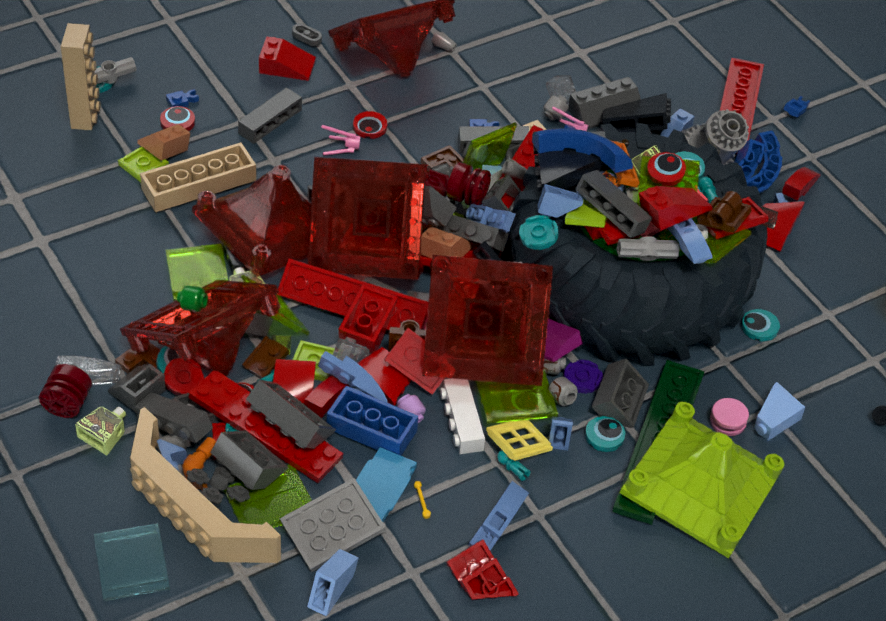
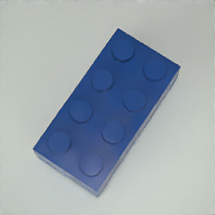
(372, 421)

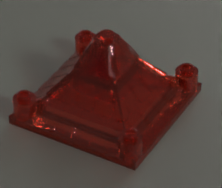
(394, 34)
(367, 217)
(260, 222)
(487, 320)
(207, 335)

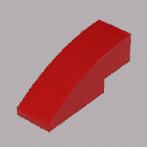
(800, 183)
(324, 395)

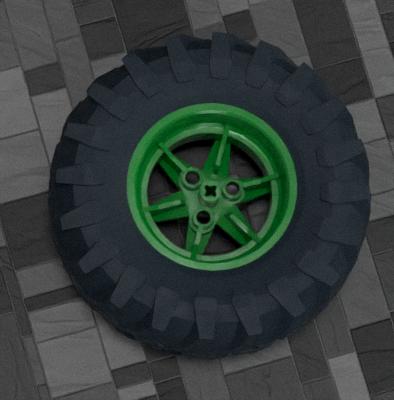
(635, 302)

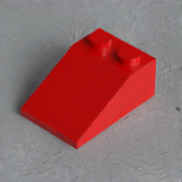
(285, 60)
(672, 205)
(368, 317)

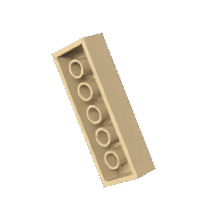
(80, 76)
(185, 179)

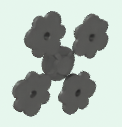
(218, 482)

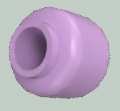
(412, 404)

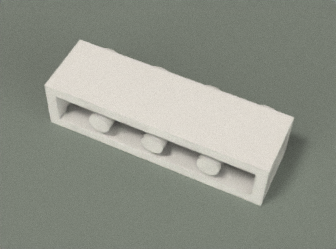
(463, 416)

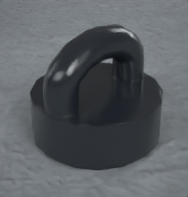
(879, 415)

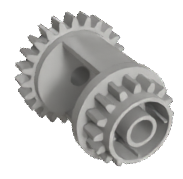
(724, 131)

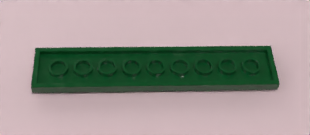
(676, 385)

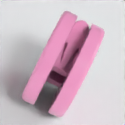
(729, 416)

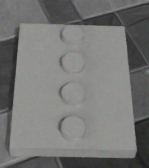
(331, 523)

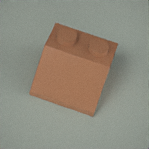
(166, 142)
(443, 243)

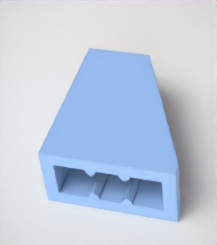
(778, 413)
(331, 581)

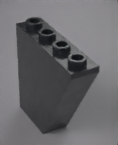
(653, 111)
(565, 167)

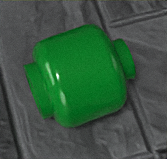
(192, 298)

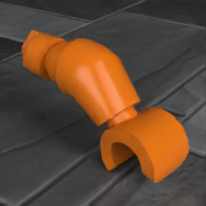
(197, 460)

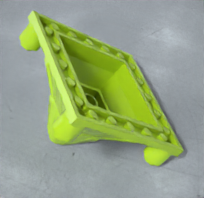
(702, 481)

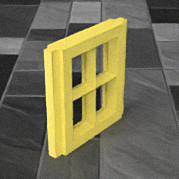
(542, 445)

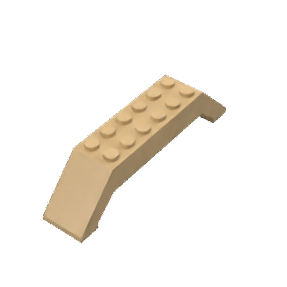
(191, 509)

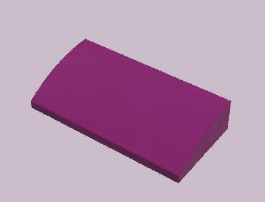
(560, 340)

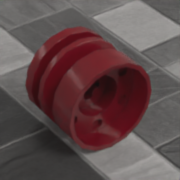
(468, 184)
(65, 390)

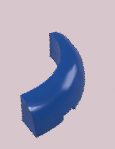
(585, 143)
(750, 157)
(770, 164)

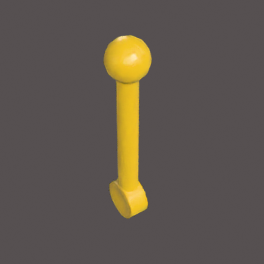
(426, 513)

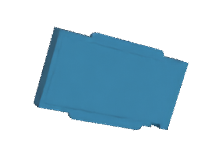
(385, 480)

